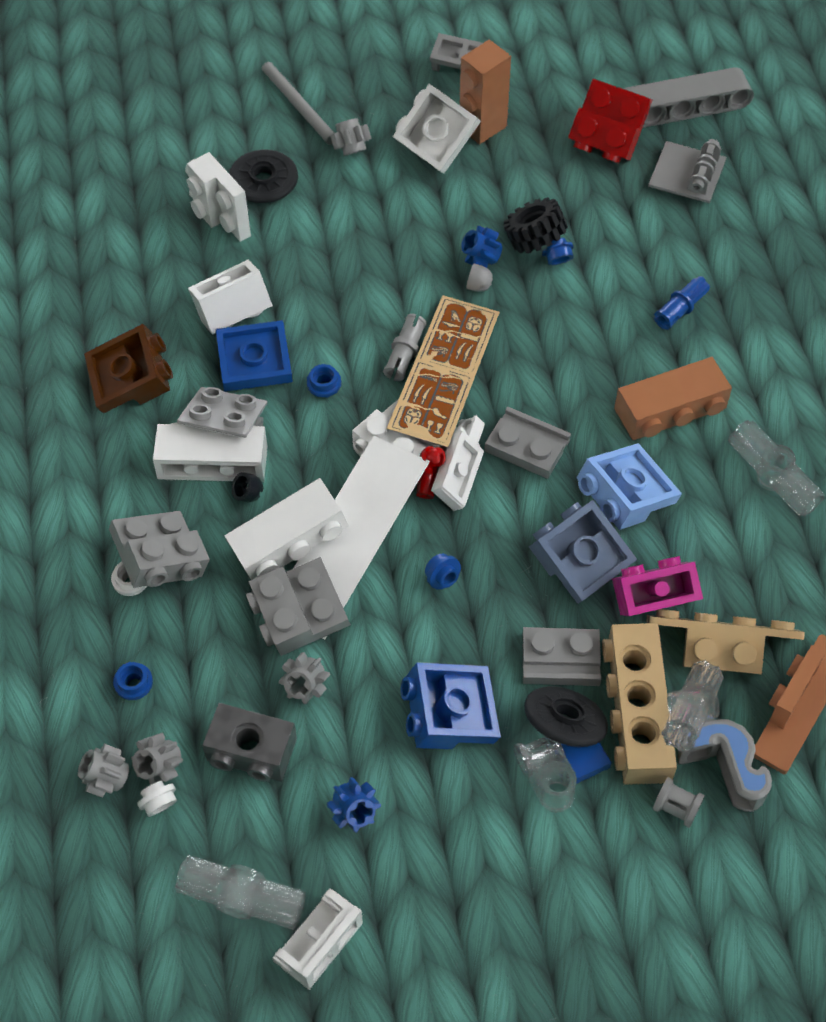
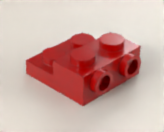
(610, 121)

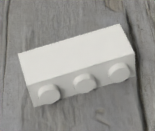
(207, 455)
(287, 530)

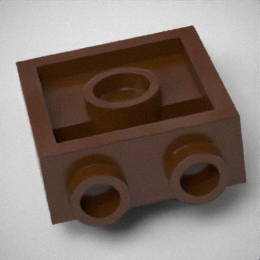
(128, 369)

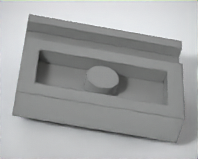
(527, 442)
(561, 656)

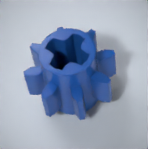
(481, 246)
(353, 804)

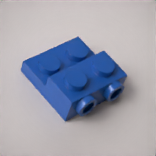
(450, 705)

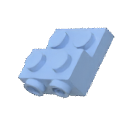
(627, 485)

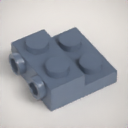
(582, 550)

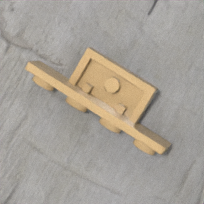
(727, 645)

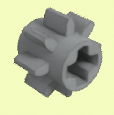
(350, 136)
(302, 668)
(156, 759)
(103, 770)

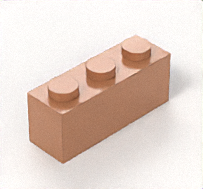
(486, 88)
(672, 398)

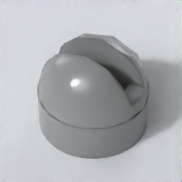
(479, 278)

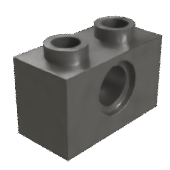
(236, 726)

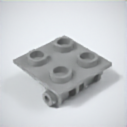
(689, 170)
(223, 412)

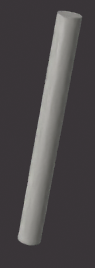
(298, 101)

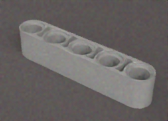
(695, 95)

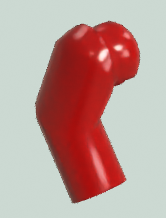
(437, 458)

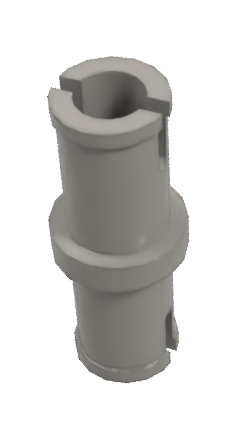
(404, 347)

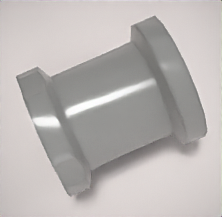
(678, 802)

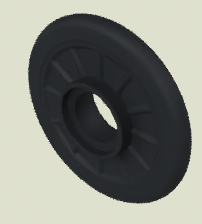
(280, 184)
(544, 712)

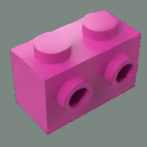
(657, 588)

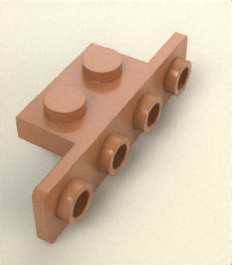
(795, 709)

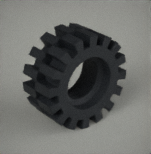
(535, 225)

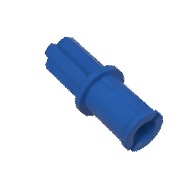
(681, 303)

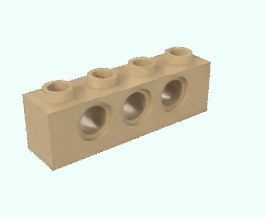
(639, 646)

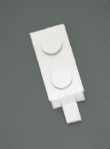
(461, 464)

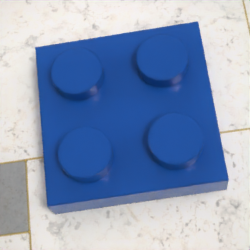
(253, 355)

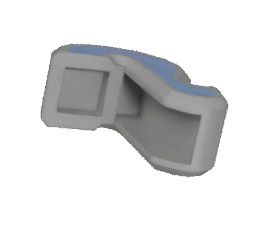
(735, 754)

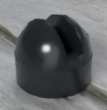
(246, 493)

